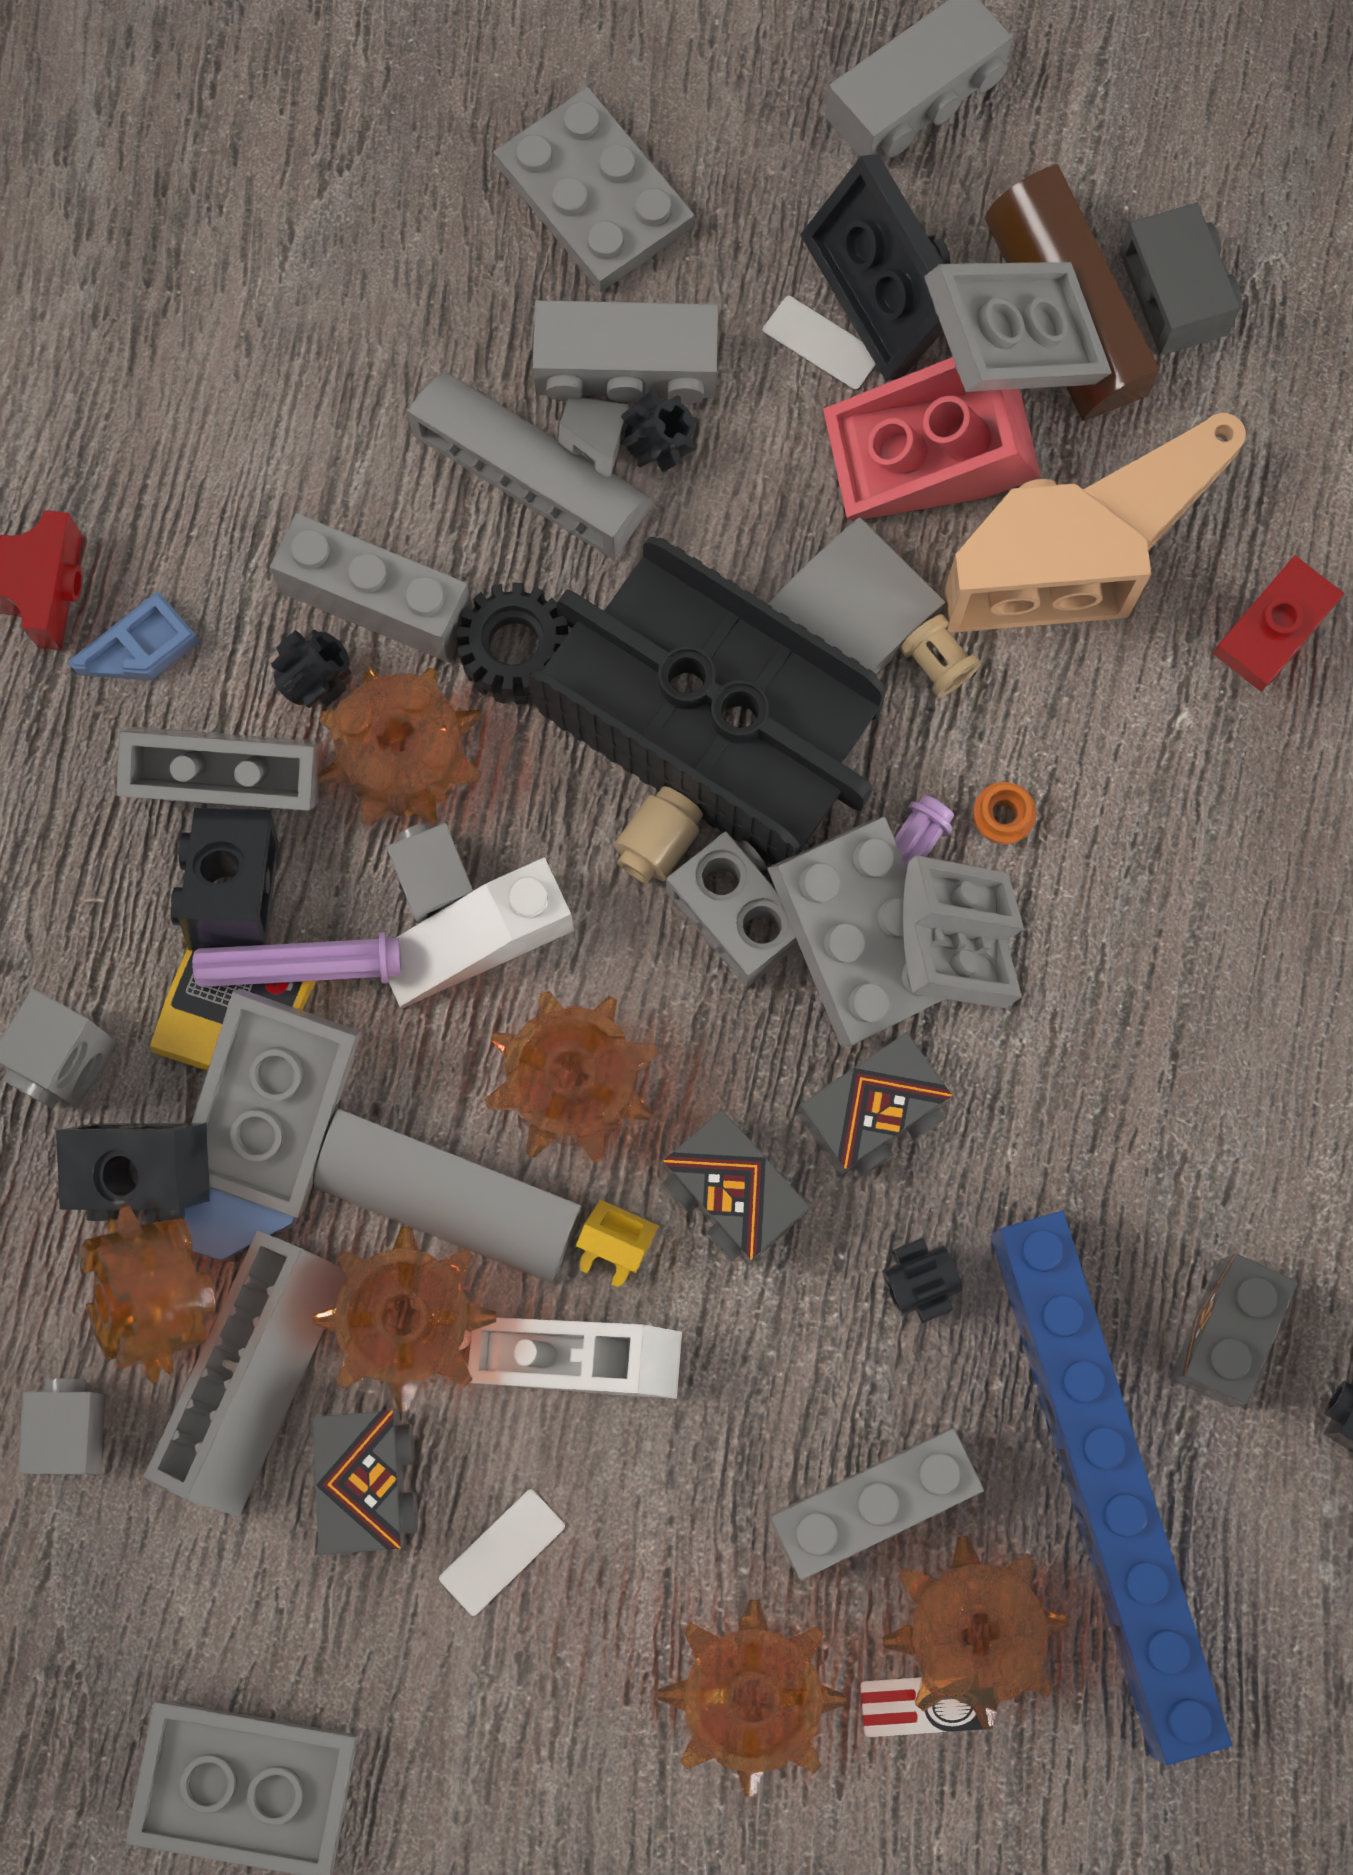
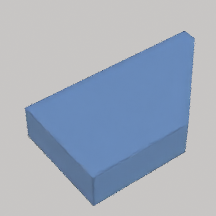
(138, 644)
(229, 1224)

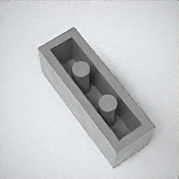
(918, 78)
(625, 350)
(370, 587)
(219, 768)
(875, 1503)

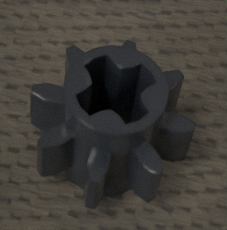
(659, 431)
(311, 668)
(922, 1280)

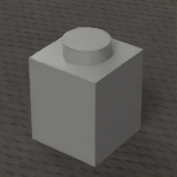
(428, 869)
(61, 1429)

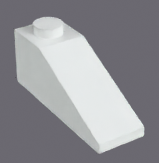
(481, 932)
(577, 1357)

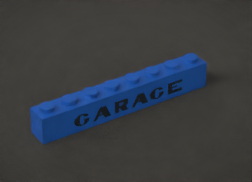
(1110, 1491)

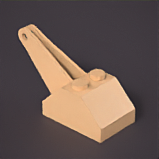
(1080, 551)

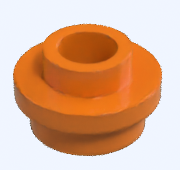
(1007, 795)

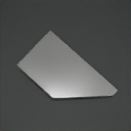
(593, 429)

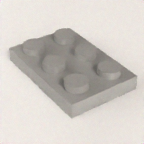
(594, 189)
(1017, 325)
(849, 925)
(272, 1099)
(242, 1789)

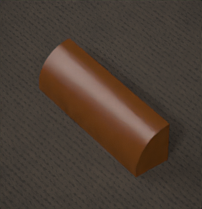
(1044, 223)

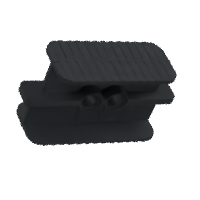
(679, 618)

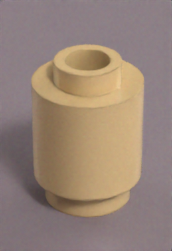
(658, 835)

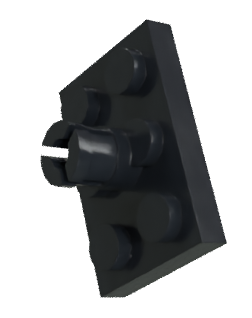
(877, 265)

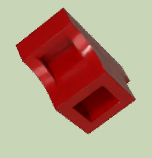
(42, 577)
(1278, 623)

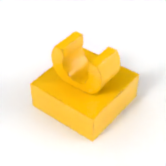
(616, 1238)

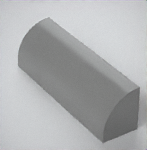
(527, 464)
(446, 1196)
(245, 1375)

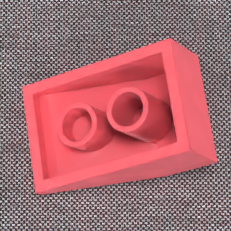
(928, 444)

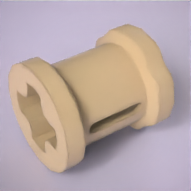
(920, 647)

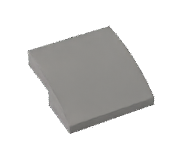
(859, 597)
(959, 932)

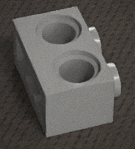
(722, 917)
(53, 1051)

